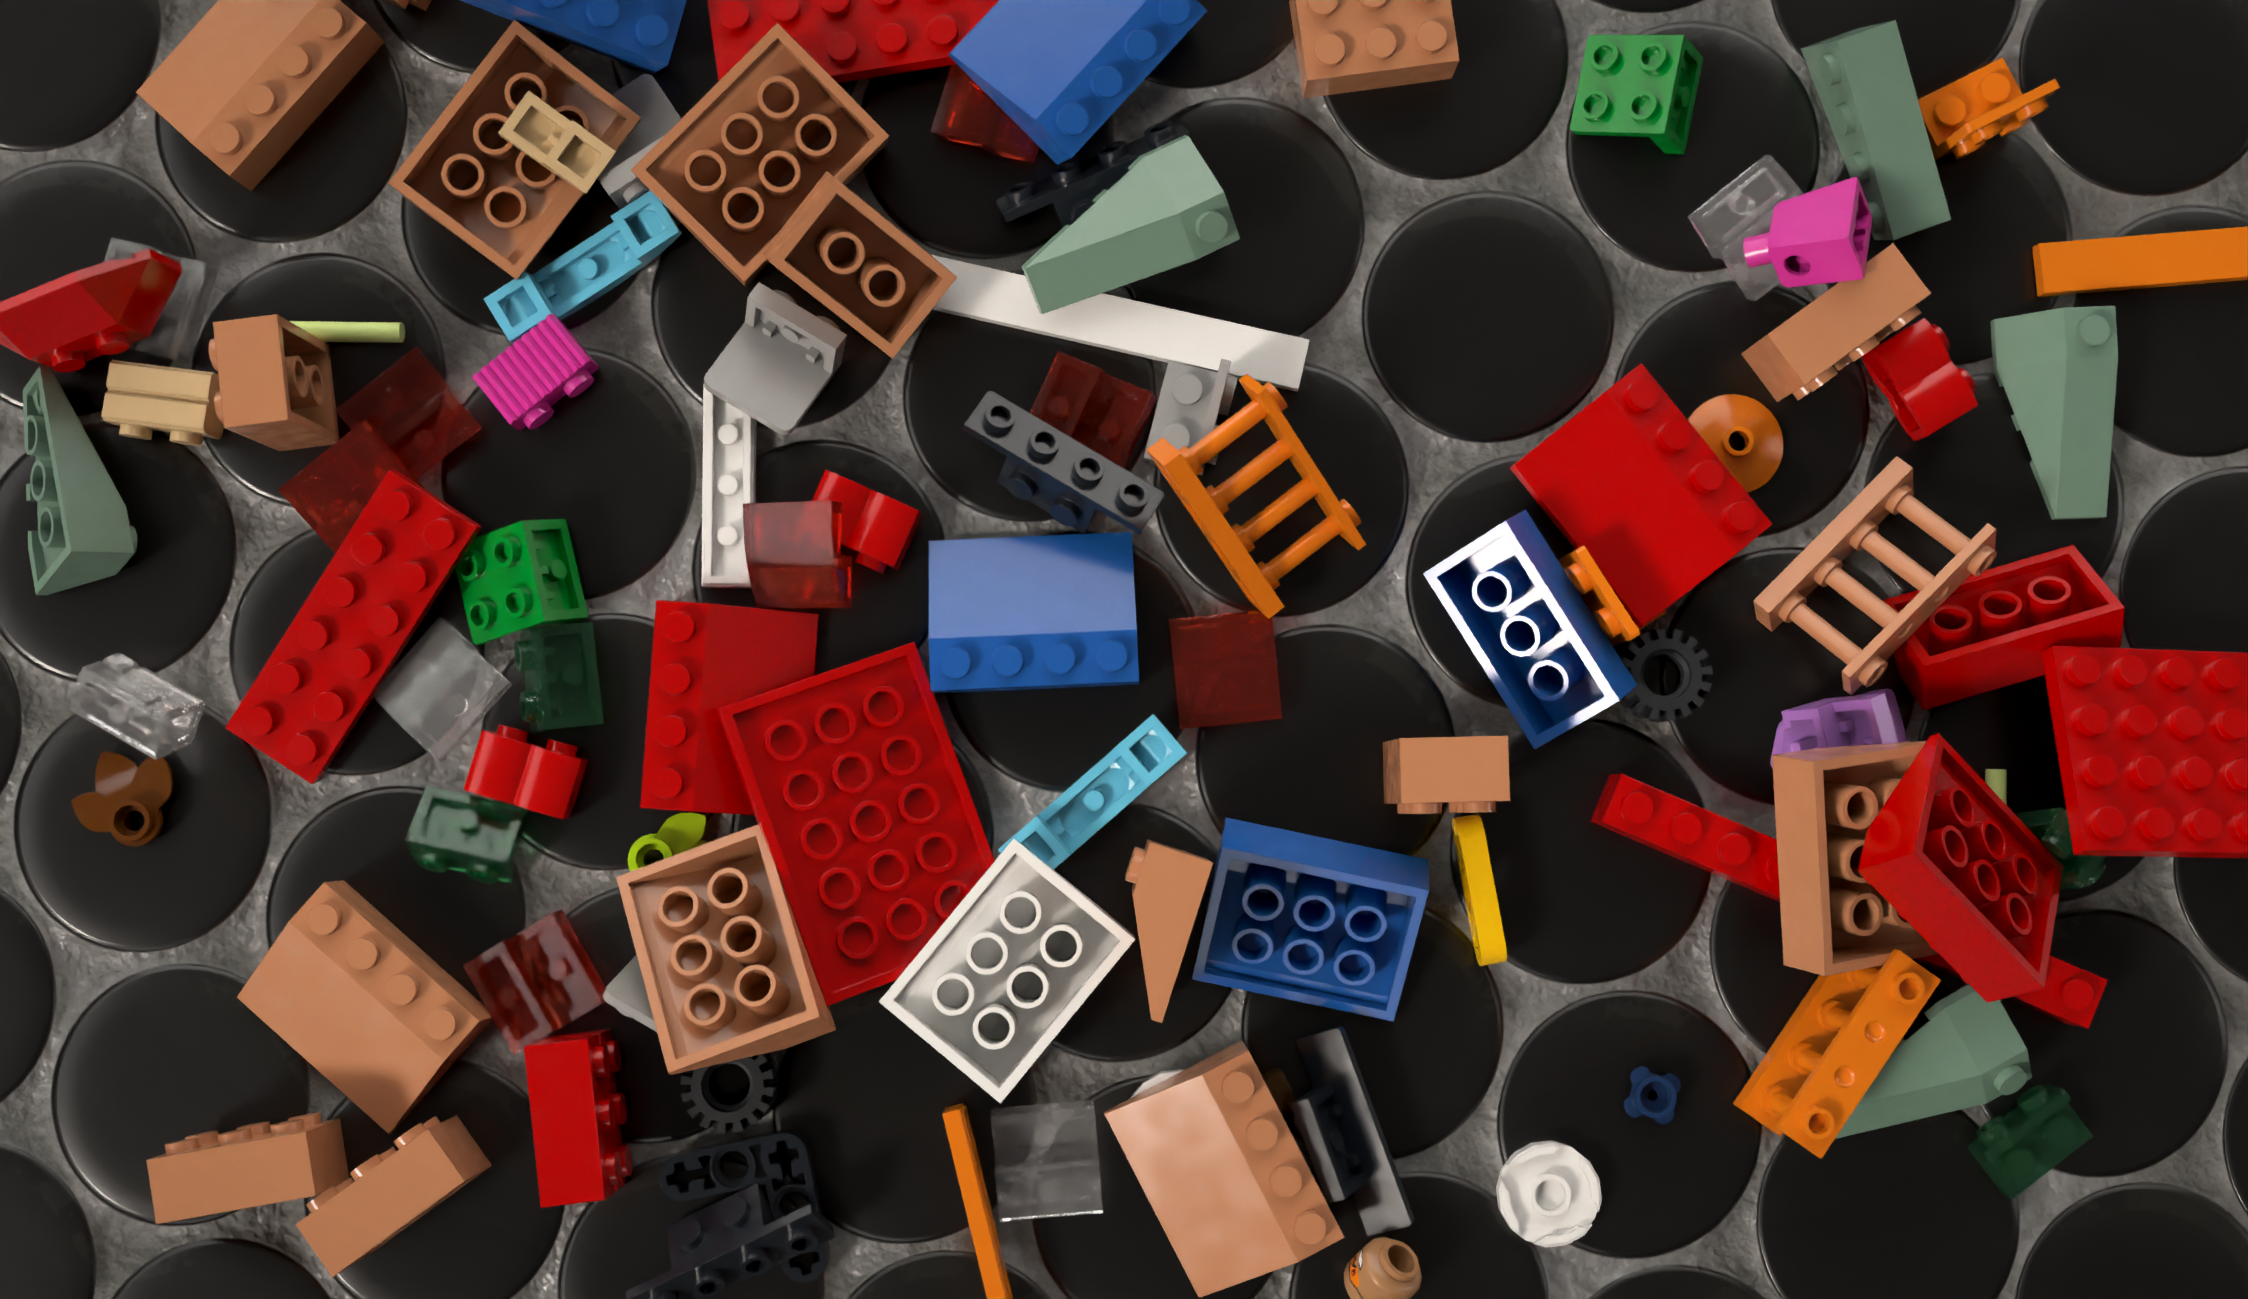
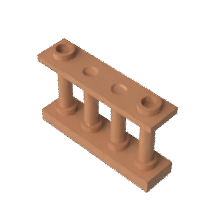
(1857, 529)

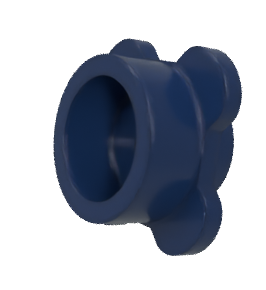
(1662, 1106)

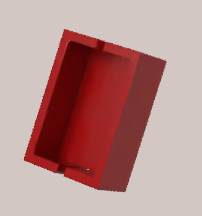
(577, 1117)

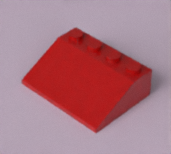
(1641, 495)
(701, 663)
(1965, 874)

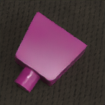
(1816, 237)

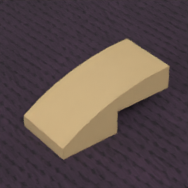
(556, 142)

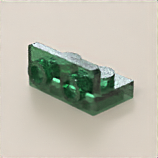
(559, 677)
(2053, 831)
(466, 835)
(2029, 1139)

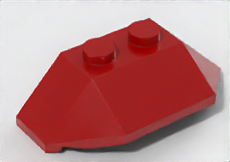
(89, 311)

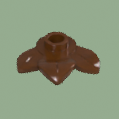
(123, 791)

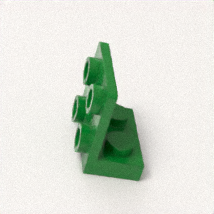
(1638, 88)
(520, 580)

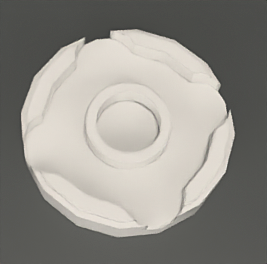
(1548, 1193)

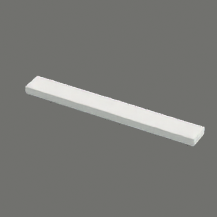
(1127, 326)

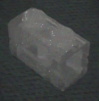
(137, 705)

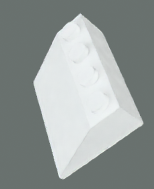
(1007, 970)

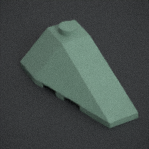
(1145, 224)
(2062, 393)
(79, 510)
(1949, 1064)

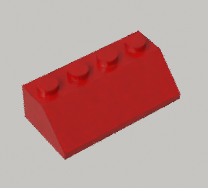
(2001, 623)

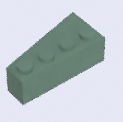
(1879, 127)

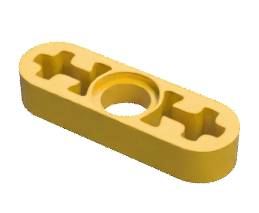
(1479, 889)

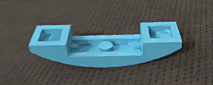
(587, 270)
(1101, 793)

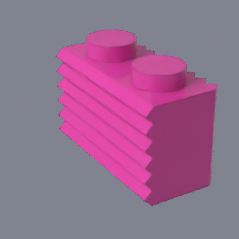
(537, 374)

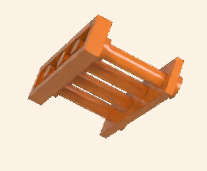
(1210, 504)
(1835, 1050)

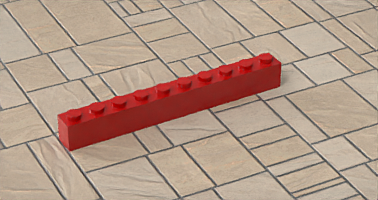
(1752, 862)

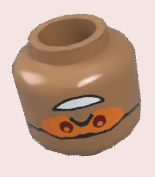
(1383, 1271)

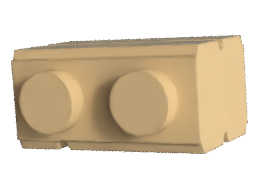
(162, 400)

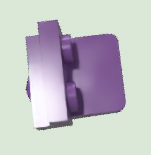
(1841, 722)

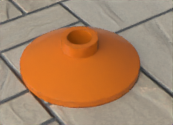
(1755, 423)

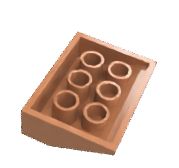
(258, 78)
(758, 151)
(483, 183)
(1822, 816)
(1166, 902)
(722, 954)
(363, 1003)
(1223, 1172)

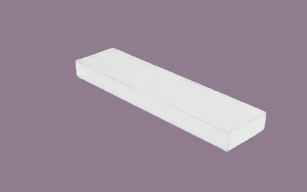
(726, 486)

